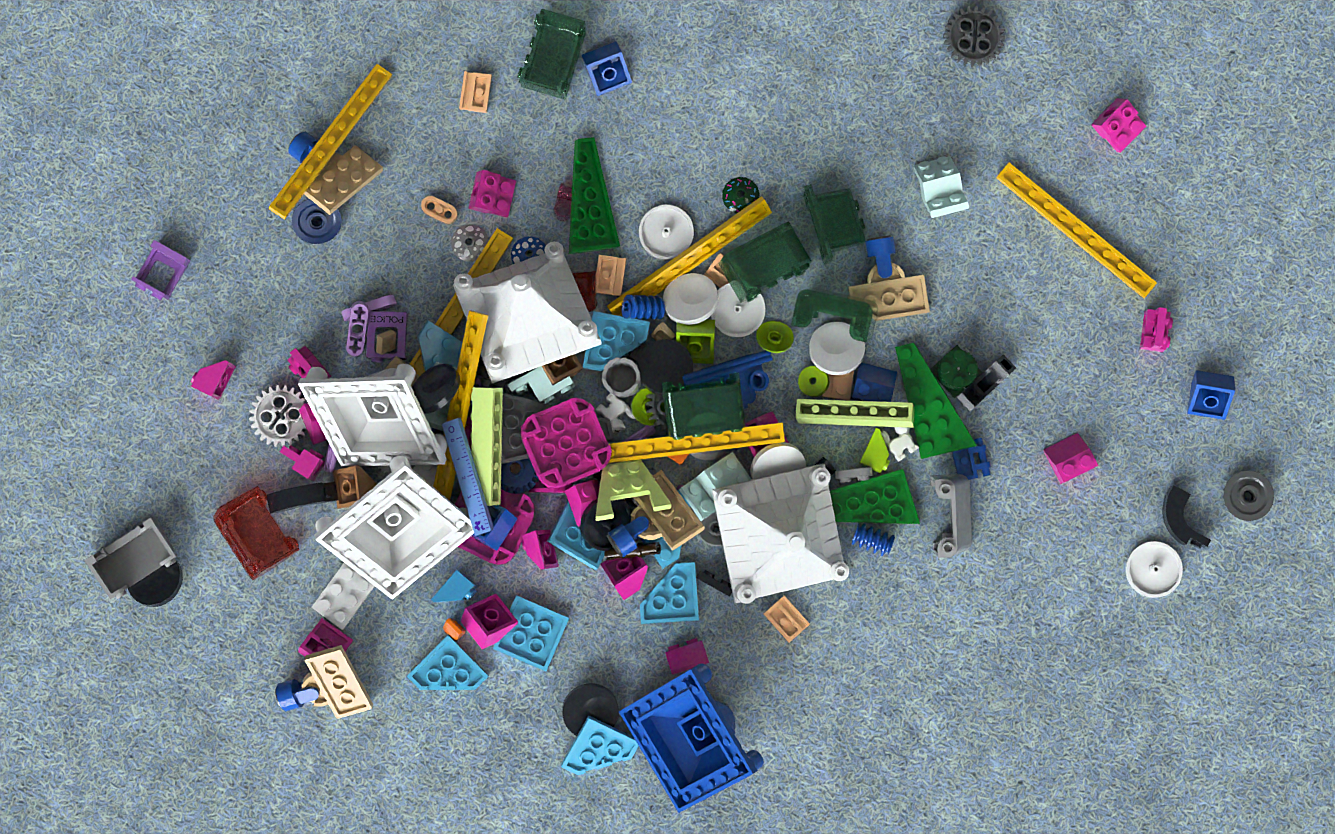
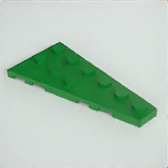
(591, 213)
(935, 418)
(876, 501)

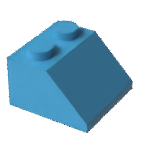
(456, 588)

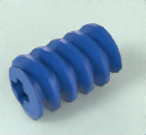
(643, 307)
(873, 539)

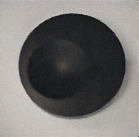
(664, 362)
(436, 387)
(595, 531)
(158, 586)
(591, 701)

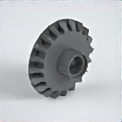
(1261, 495)

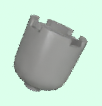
(621, 377)

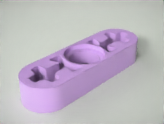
(374, 305)
(364, 316)

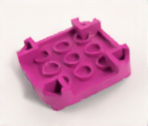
(565, 443)
(522, 508)

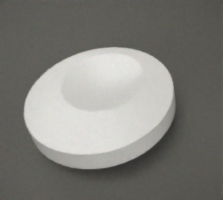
(666, 232)
(690, 298)
(737, 318)
(835, 350)
(776, 459)
(1154, 569)

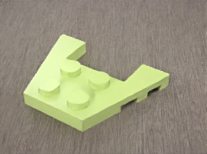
(627, 481)

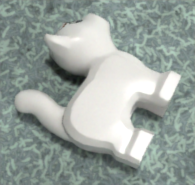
(613, 411)
(899, 443)

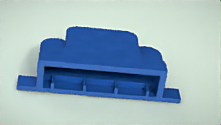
(749, 369)

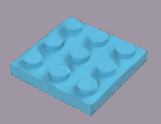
(535, 635)

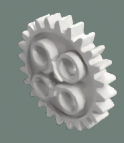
(266, 405)

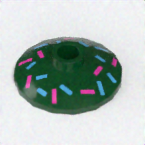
(731, 189)

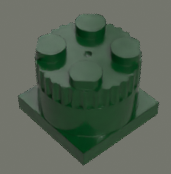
(956, 371)

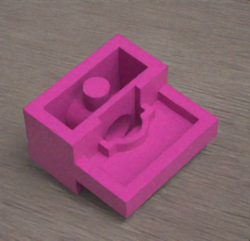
(1119, 124)
(492, 193)
(1162, 322)
(302, 360)
(306, 462)
(328, 634)

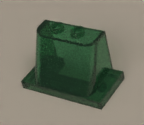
(834, 220)

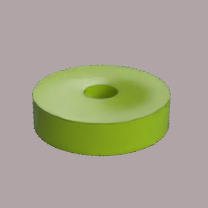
(819, 387)

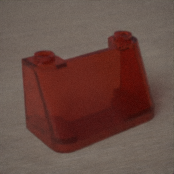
(254, 533)

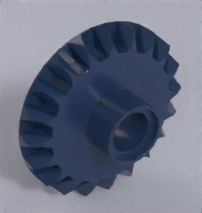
(315, 231)
(521, 481)

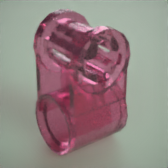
(563, 201)

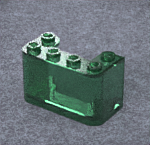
(553, 54)
(764, 262)
(860, 311)
(704, 407)

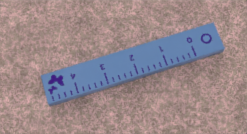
(467, 476)

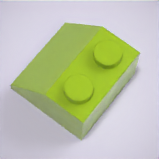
(698, 340)

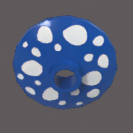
(526, 244)

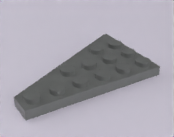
(514, 413)

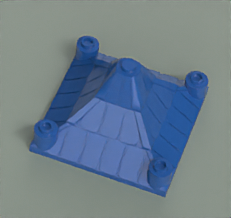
(689, 739)

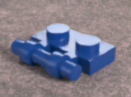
(965, 462)

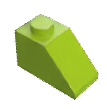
(876, 453)

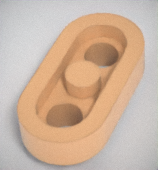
(439, 210)

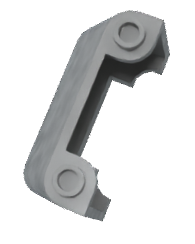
(957, 489)
(132, 558)

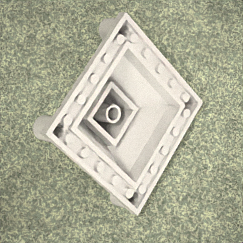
(530, 312)
(373, 418)
(396, 530)
(779, 533)

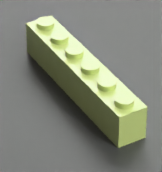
(855, 413)
(487, 440)

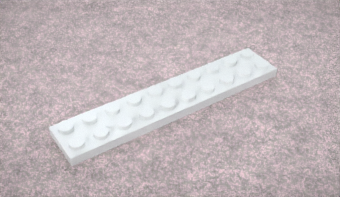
(350, 589)

